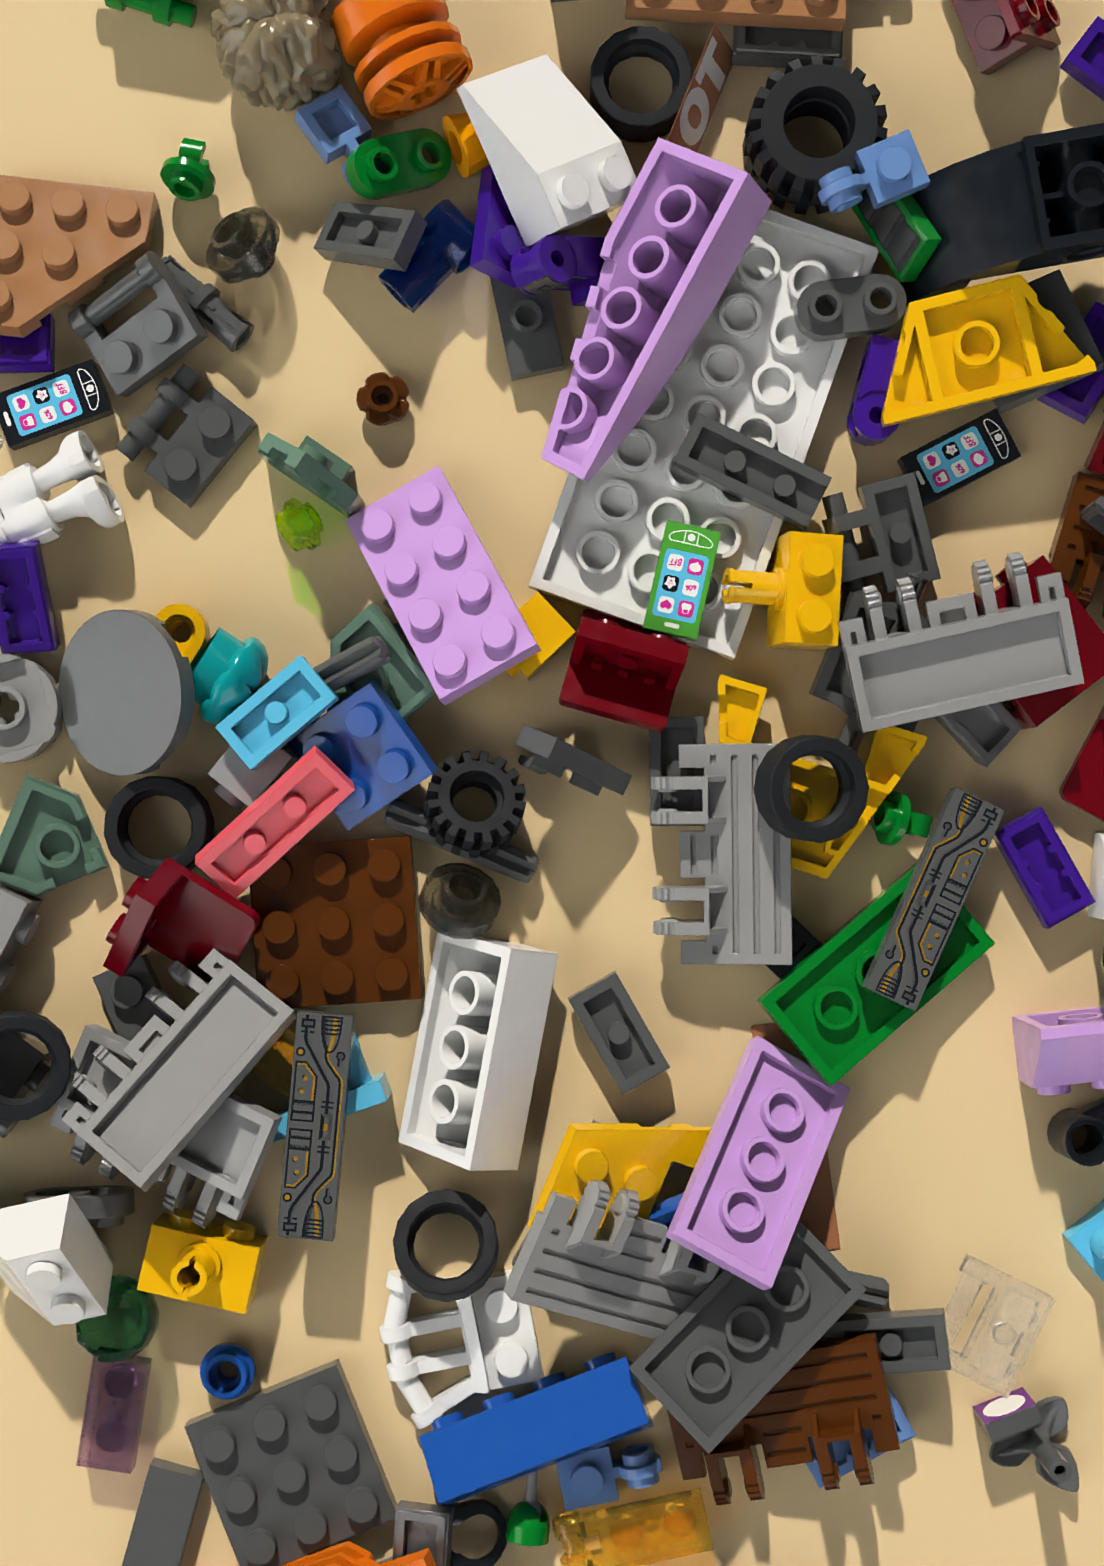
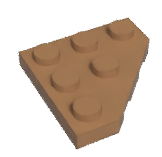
(63, 243)

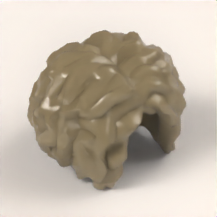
(276, 50)

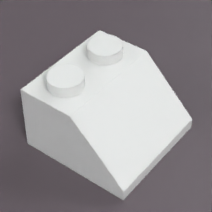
(55, 1260)

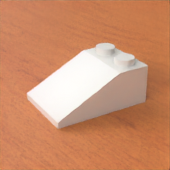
(547, 148)

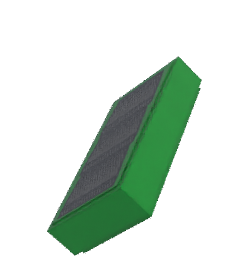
(900, 234)

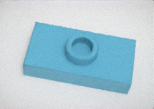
(277, 713)

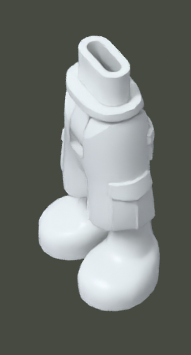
(25, 494)

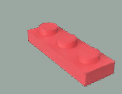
(274, 822)

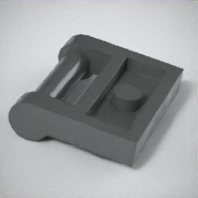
(147, 340)

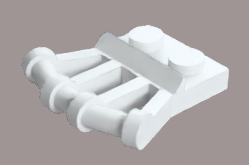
(497, 1341)

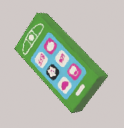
(681, 580)

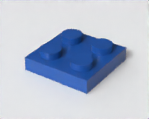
(371, 747)

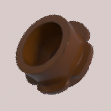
(393, 409)

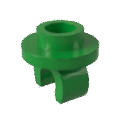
(189, 173)
(896, 819)

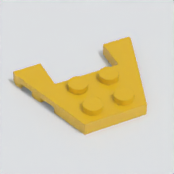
(815, 785)
(622, 1157)

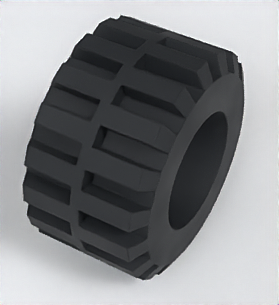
(817, 92)

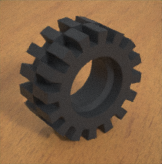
(483, 775)

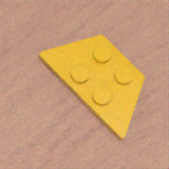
(977, 349)

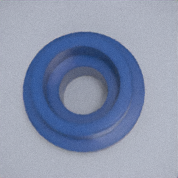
(221, 1385)

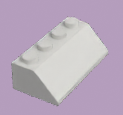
(477, 1051)

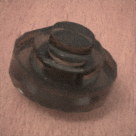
(243, 245)
(459, 901)

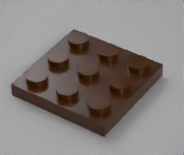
(339, 923)

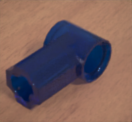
(440, 252)

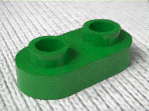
(403, 164)

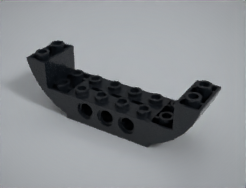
(1014, 210)

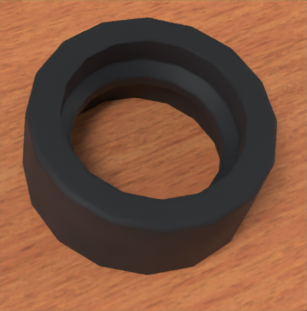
(639, 42)
(851, 791)
(135, 792)
(47, 1032)
(410, 1222)

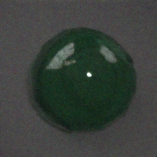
(125, 1328)

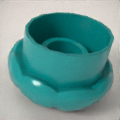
(227, 674)

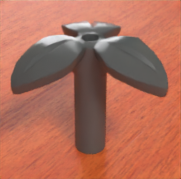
(1053, 1460)

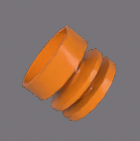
(401, 53)

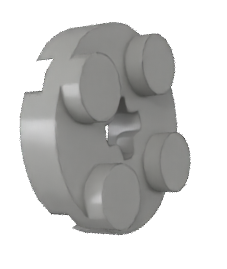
(39, 709)

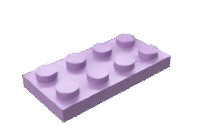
(442, 585)
(758, 1164)

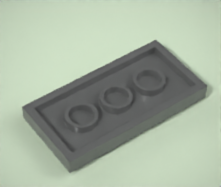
(744, 1339)

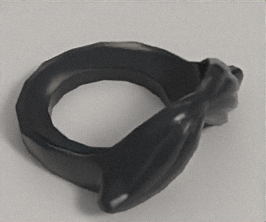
(474, 1507)

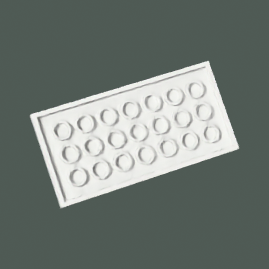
(742, 371)

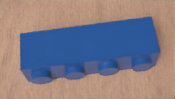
(534, 1430)

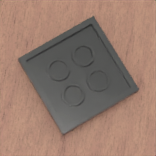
(292, 1468)

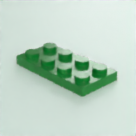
(823, 1000)

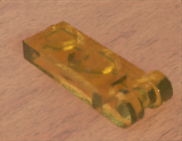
(636, 1531)

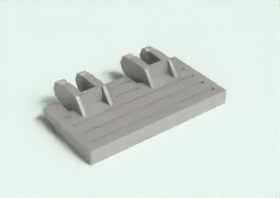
(960, 656)
(736, 853)
(180, 1068)
(222, 1153)
(609, 1272)

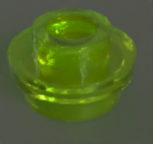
(299, 525)

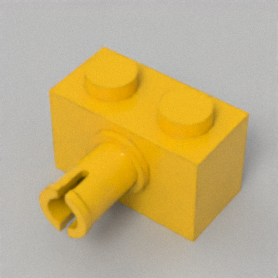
(799, 590)
(203, 1265)

